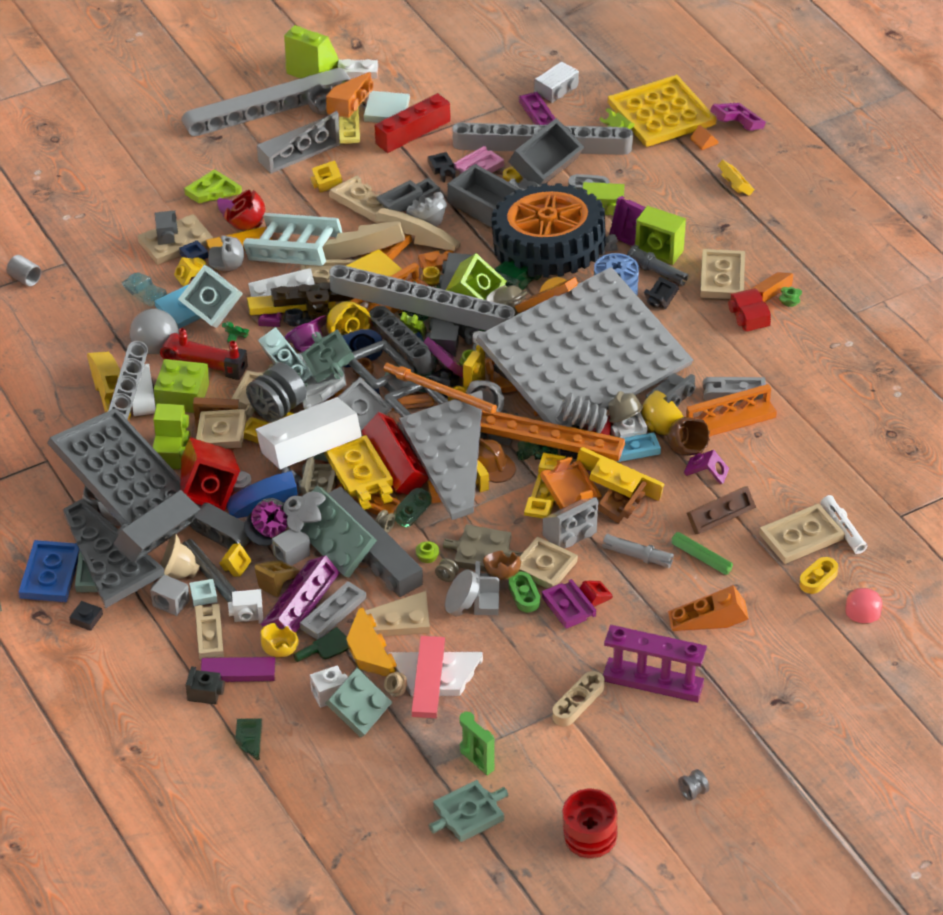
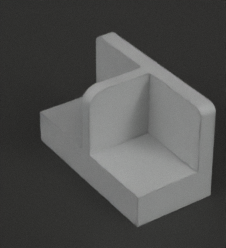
(488, 594)

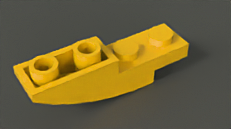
(105, 375)

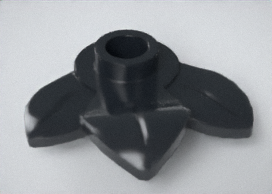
(296, 317)

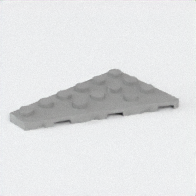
(448, 449)

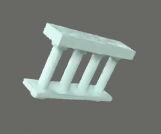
(292, 252)

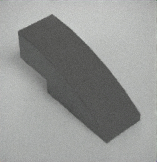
(404, 194)

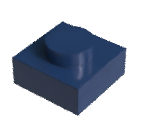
(194, 250)

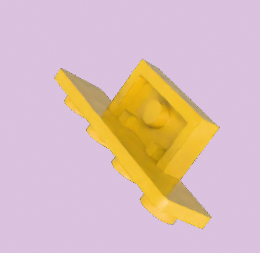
(617, 476)

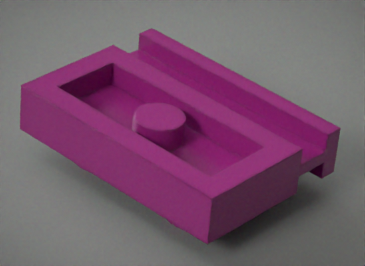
(624, 220)
(568, 603)

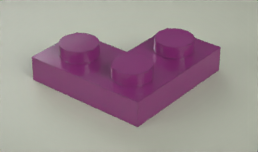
(737, 112)

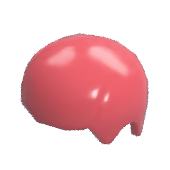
(863, 605)

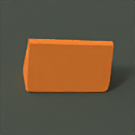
(772, 286)

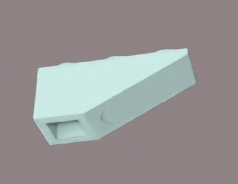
(281, 351)

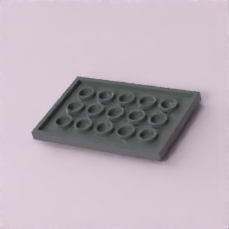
(116, 465)

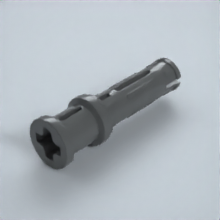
(649, 262)

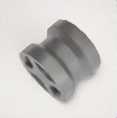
(693, 784)

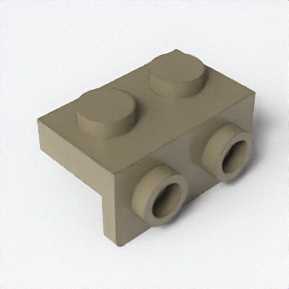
(317, 474)

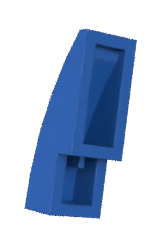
(278, 487)

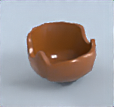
(501, 566)

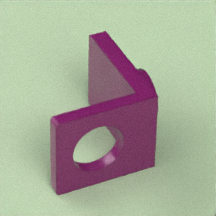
(707, 461)

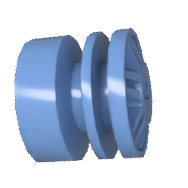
(623, 265)

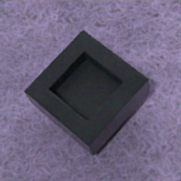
(86, 615)

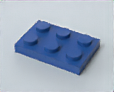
(49, 571)

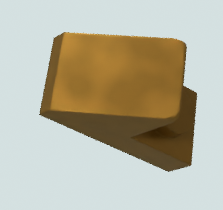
(273, 575)

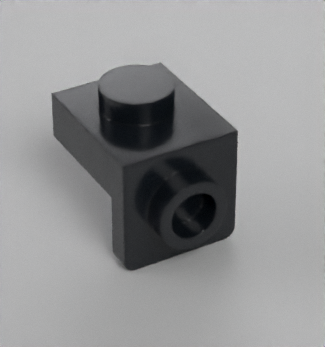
(661, 293)
(445, 377)

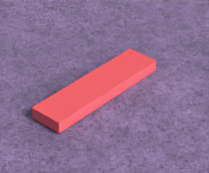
(428, 677)

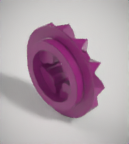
(259, 519)

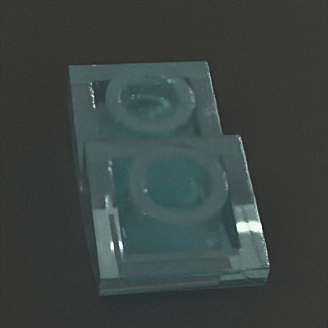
(143, 288)

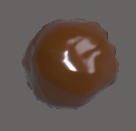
(688, 436)

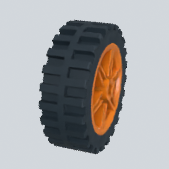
(549, 229)

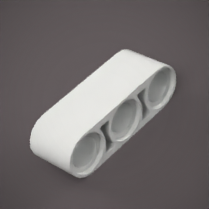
(144, 397)

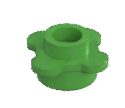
(790, 296)

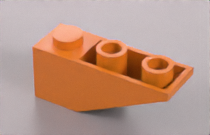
(349, 95)
(710, 612)

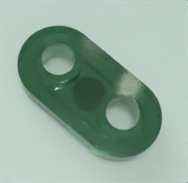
(414, 506)

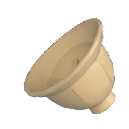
(178, 560)

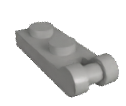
(722, 386)

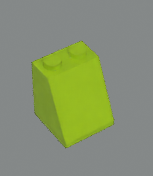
(308, 53)

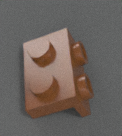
(618, 505)

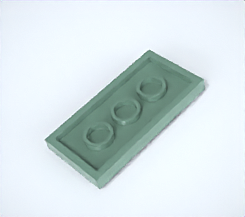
(338, 535)

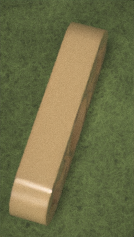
(577, 708)

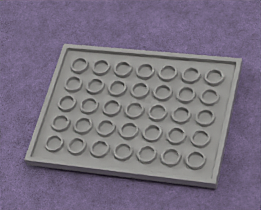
(584, 344)

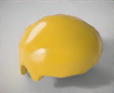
(278, 641)

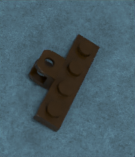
(314, 296)

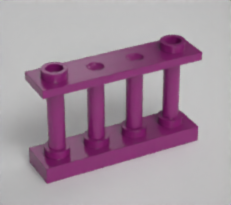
(650, 678)

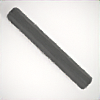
(211, 571)

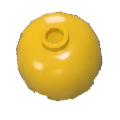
(347, 318)
(659, 413)

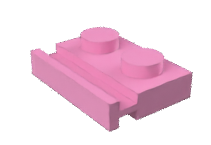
(482, 158)

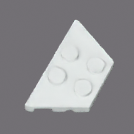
(321, 391)
(456, 670)

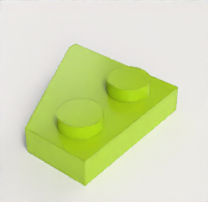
(211, 187)

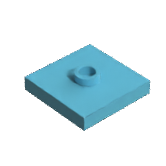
(179, 311)

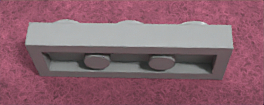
(333, 610)

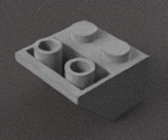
(572, 523)

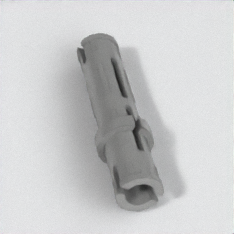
(646, 553)

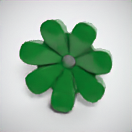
(234, 332)

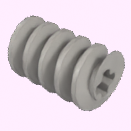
(583, 413)

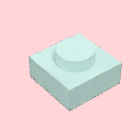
(203, 592)

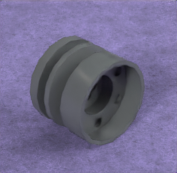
(276, 392)

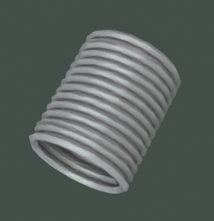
(23, 270)

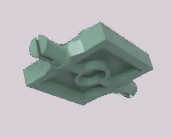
(327, 355)
(468, 810)

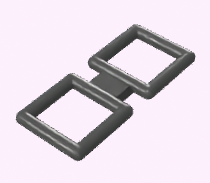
(395, 386)

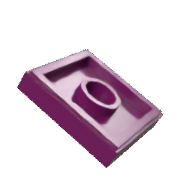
(445, 357)

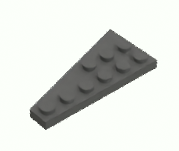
(109, 568)

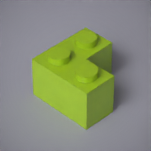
(171, 433)

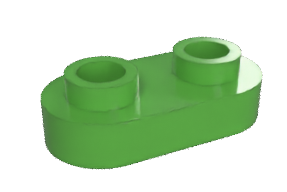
(526, 596)

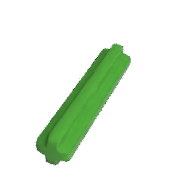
(702, 553)

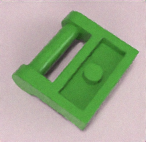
(477, 743)

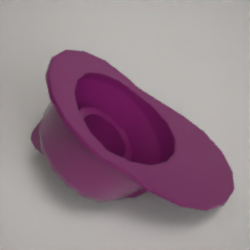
(302, 335)

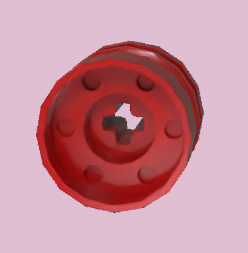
(590, 823)

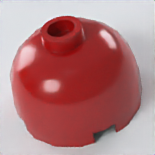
(246, 212)

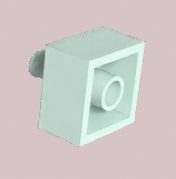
(210, 296)

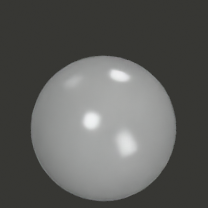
(153, 329)

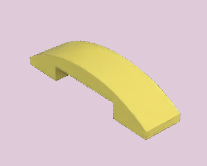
(349, 128)

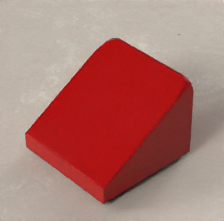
(595, 592)

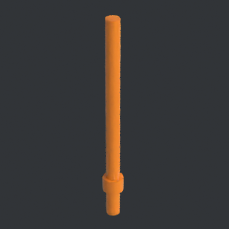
(406, 375)

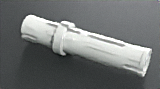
(856, 542)

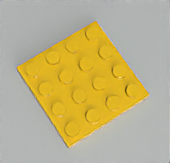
(662, 110)

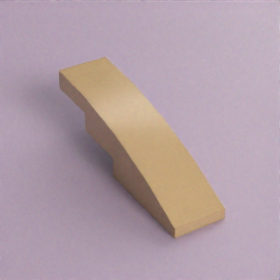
(424, 232)
(365, 240)

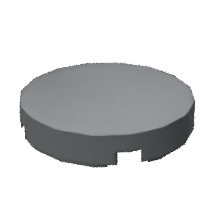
(462, 592)

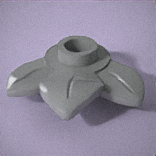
(304, 511)

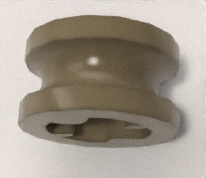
(386, 520)
(447, 570)

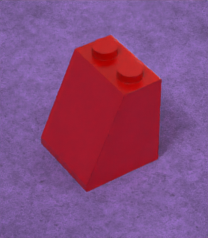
(208, 473)

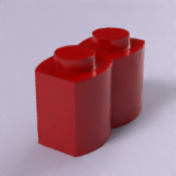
(750, 309)

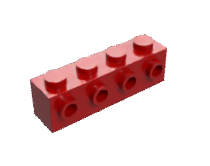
(412, 123)
(395, 453)

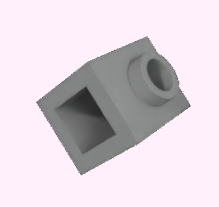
(291, 546)

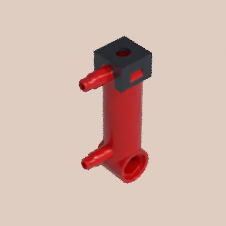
(230, 361)

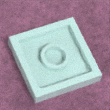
(384, 105)

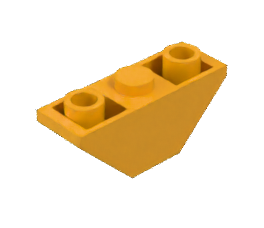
(368, 646)

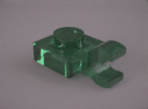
(528, 449)

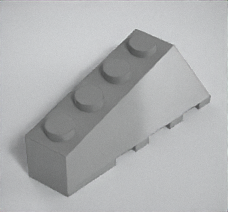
(299, 143)

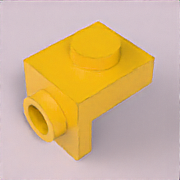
(188, 268)

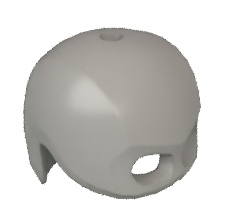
(228, 256)

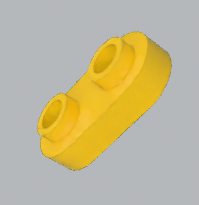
(818, 575)

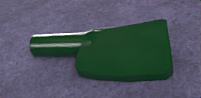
(327, 646)

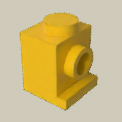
(326, 176)

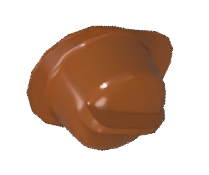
(496, 462)

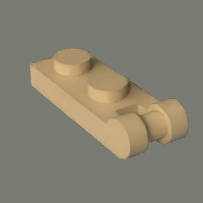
(209, 631)

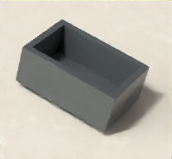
(546, 153)
(478, 192)

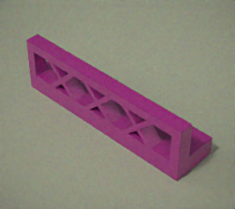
(302, 594)

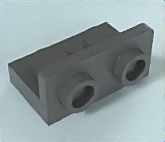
(676, 388)

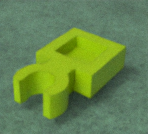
(616, 120)
(413, 324)

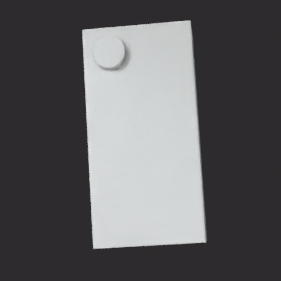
(308, 433)

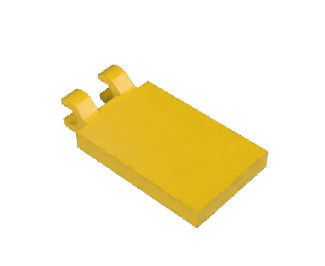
(361, 471)

